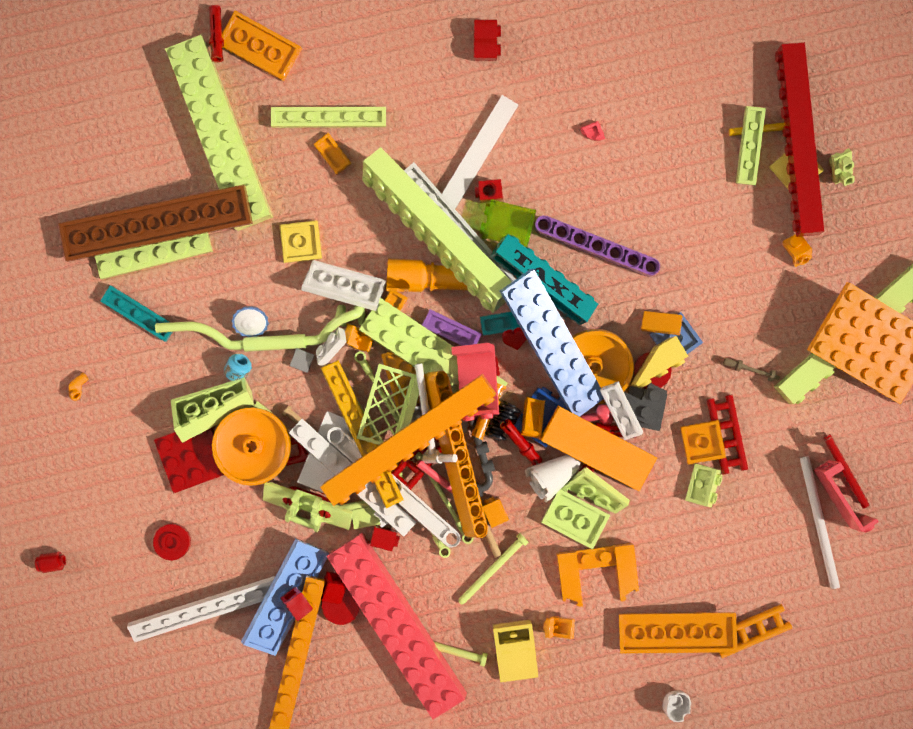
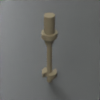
(738, 365)

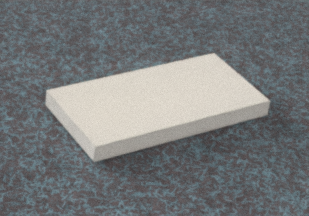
(343, 285)
(314, 472)

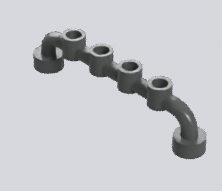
(487, 465)

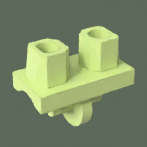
(842, 167)

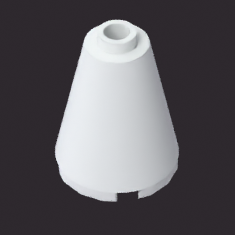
(552, 475)

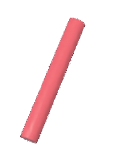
(434, 475)

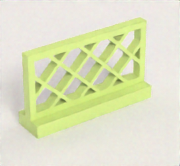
(407, 407)

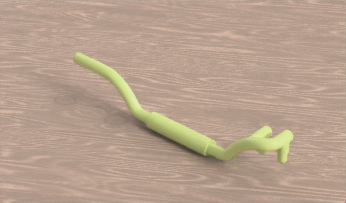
(269, 342)

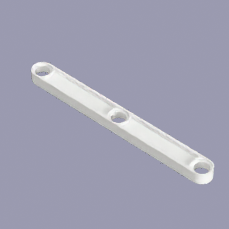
(411, 502)

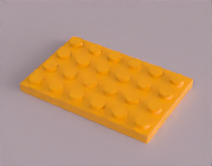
(868, 342)

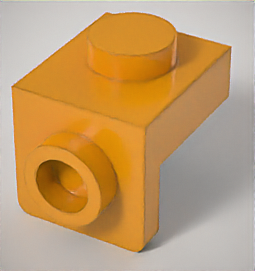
(798, 250)
(357, 339)
(559, 627)

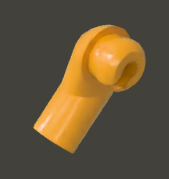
(76, 385)

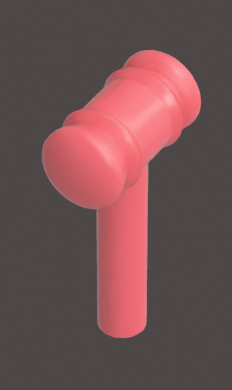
(602, 414)

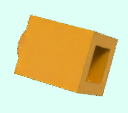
(494, 511)

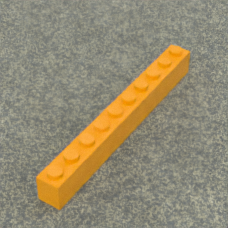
(408, 440)

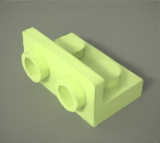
(704, 485)

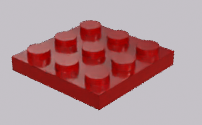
(188, 462)

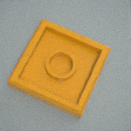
(703, 442)

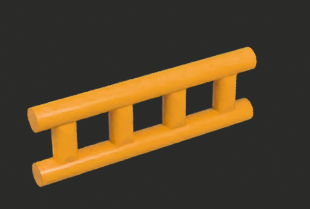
(763, 634)

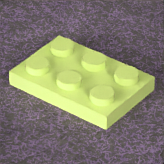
(575, 518)

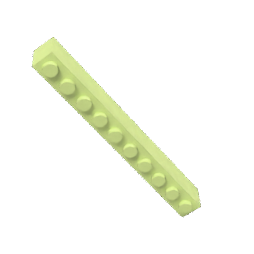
(814, 369)

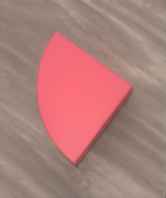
(593, 131)

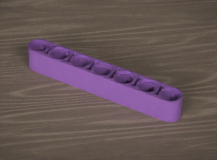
(606, 246)

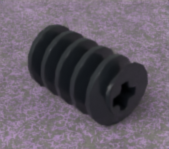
(507, 412)

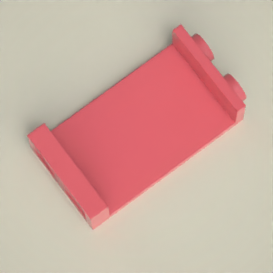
(473, 362)
(824, 474)

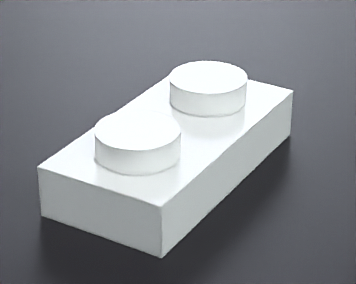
(331, 346)

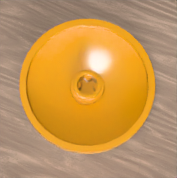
(606, 357)
(251, 446)

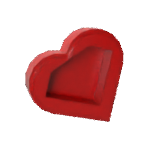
(514, 338)

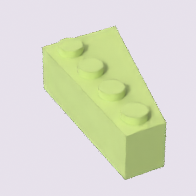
(208, 407)

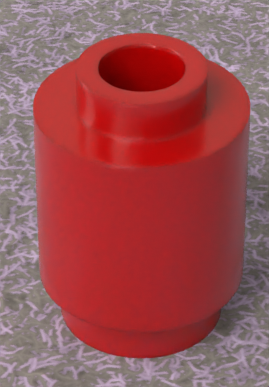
(50, 562)

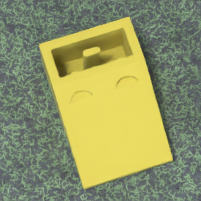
(662, 356)
(515, 650)

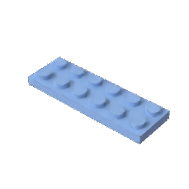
(272, 617)

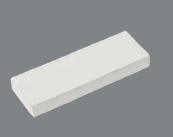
(621, 410)

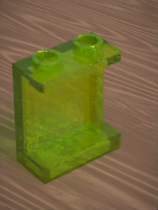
(507, 219)

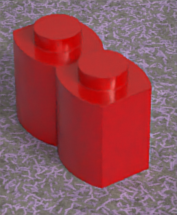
(486, 40)

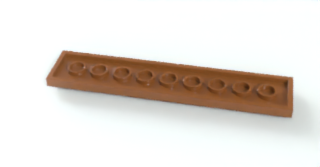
(155, 223)

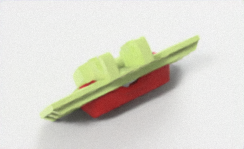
(319, 506)

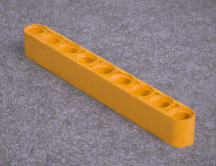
(459, 472)

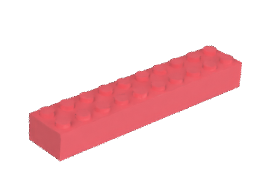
(397, 625)

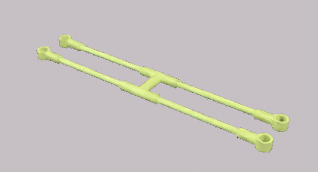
(367, 369)

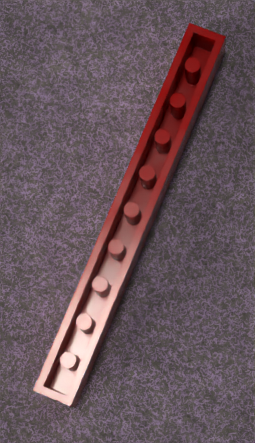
(800, 140)

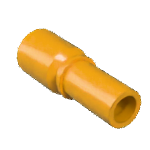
(415, 276)

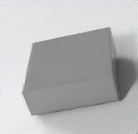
(302, 360)

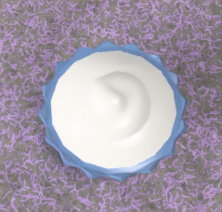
(250, 321)

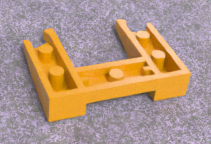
(572, 561)

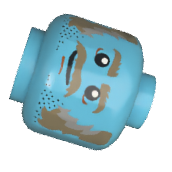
(237, 367)

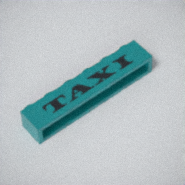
(563, 293)

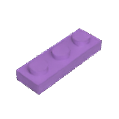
(450, 329)

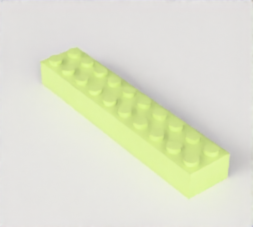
(216, 123)
(435, 229)

